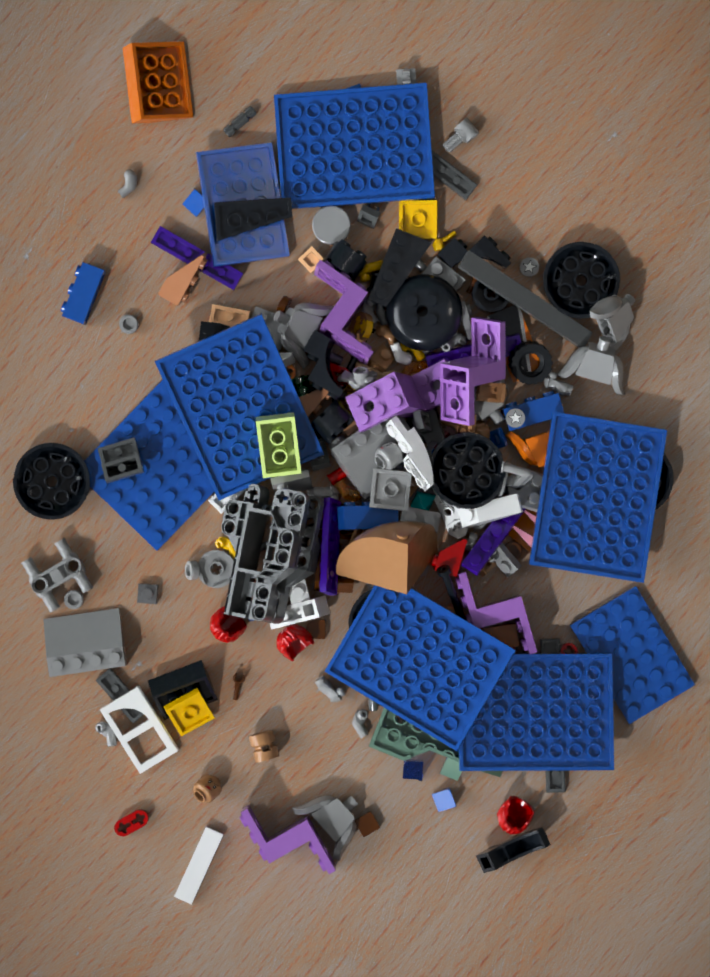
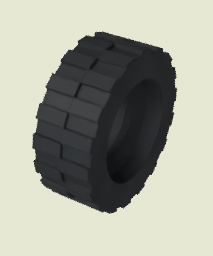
(544, 366)

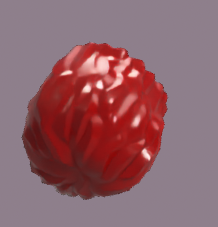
(226, 627)
(293, 641)
(515, 815)

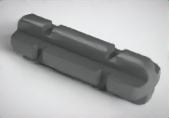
(239, 121)

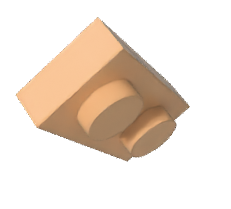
(227, 315)

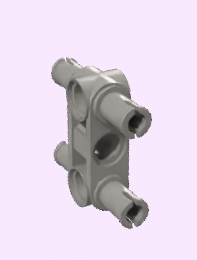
(57, 575)

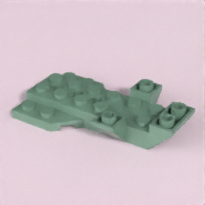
(405, 742)

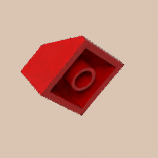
(450, 556)

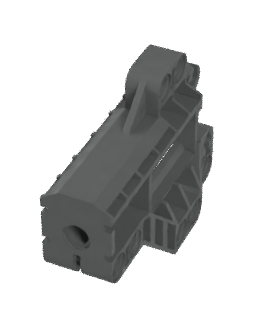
(274, 581)

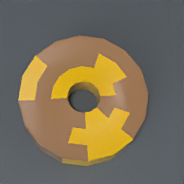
(361, 326)

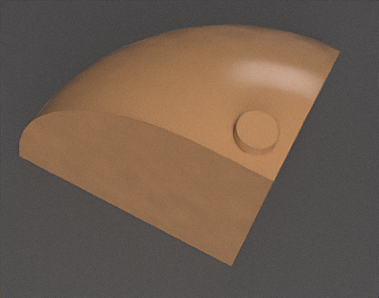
(389, 555)

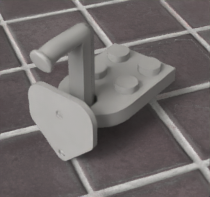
(521, 482)

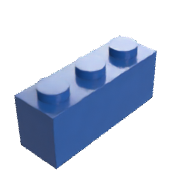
(83, 293)
(536, 409)
(363, 516)

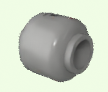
(388, 456)

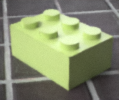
(278, 445)

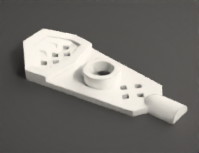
(451, 520)

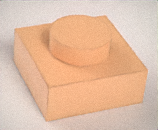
(310, 259)

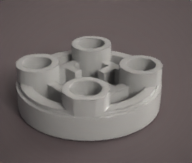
(331, 225)

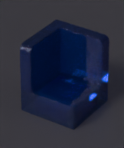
(413, 769)

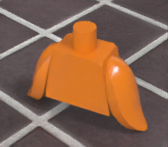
(532, 448)

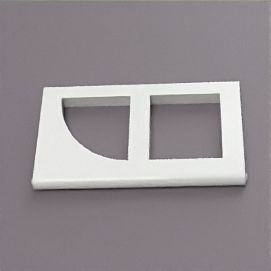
(137, 700)

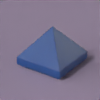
(498, 438)

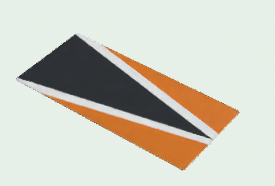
(516, 324)

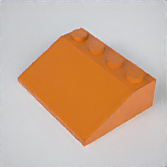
(157, 81)

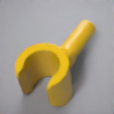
(438, 243)

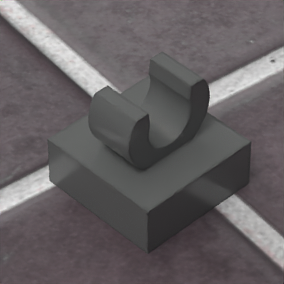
(368, 215)

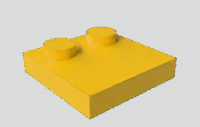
(419, 218)
(189, 712)

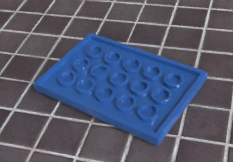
(238, 176)
(643, 659)

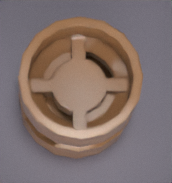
(261, 739)

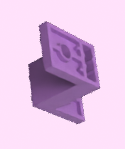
(344, 311)
(483, 367)
(395, 396)
(496, 612)
(287, 839)

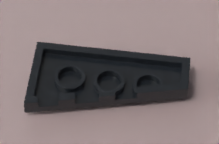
(245, 215)
(399, 261)

